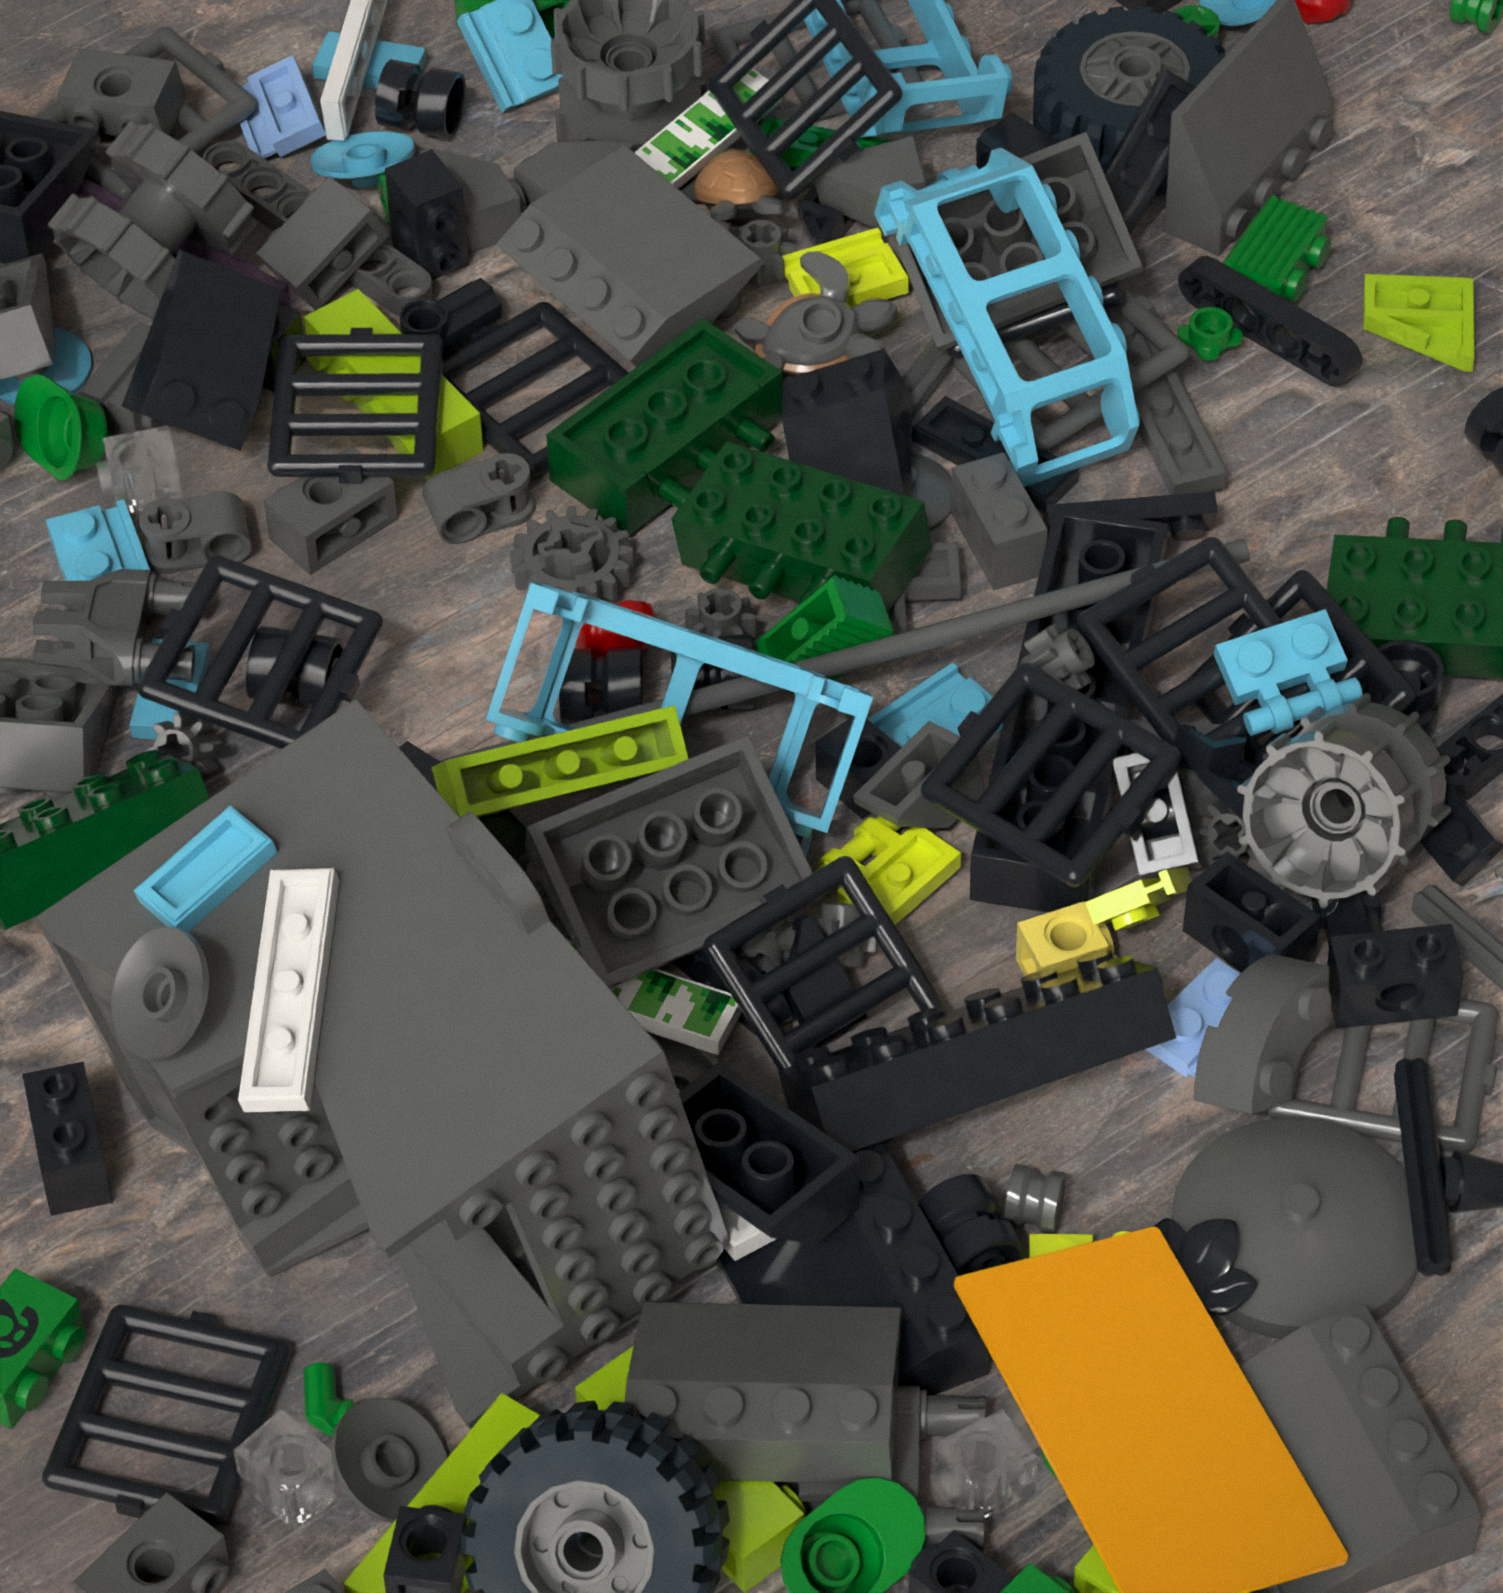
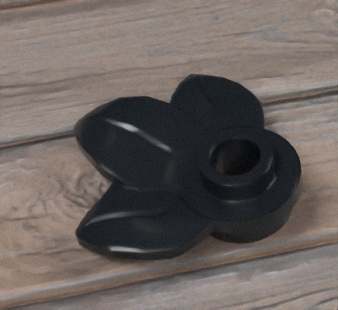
(1208, 1261)

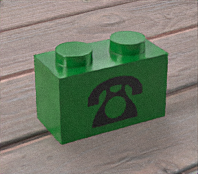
(37, 1335)

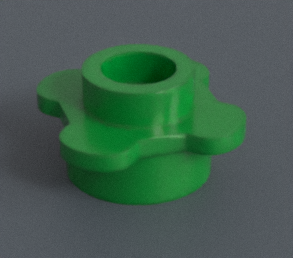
(1210, 333)

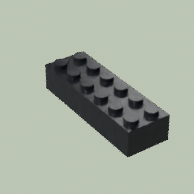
(979, 1051)

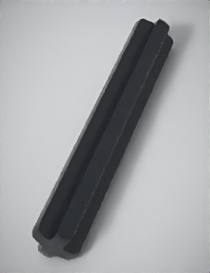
(1423, 1167)

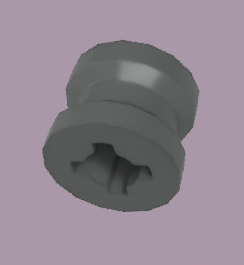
(1035, 1198)

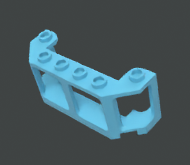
(977, 91)
(964, 303)
(691, 651)

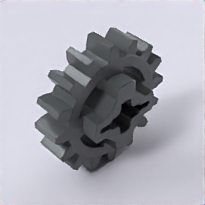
(573, 554)

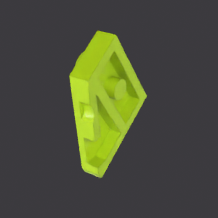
(1423, 314)

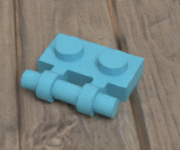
(1282, 658)

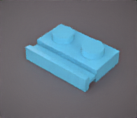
(511, 51)
(95, 542)
(941, 699)

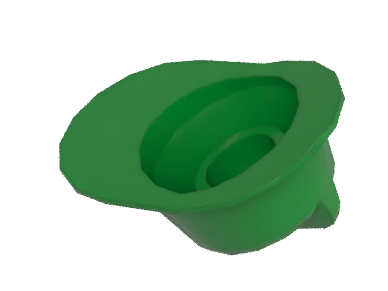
(59, 427)
(855, 1540)

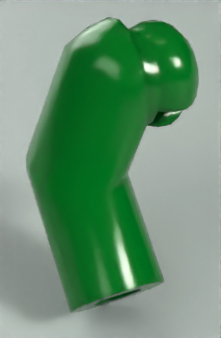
(320, 1398)

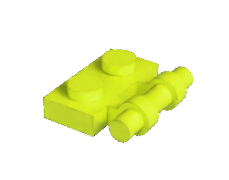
(906, 864)

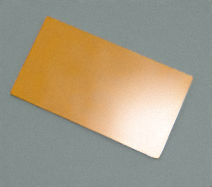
(1149, 1419)

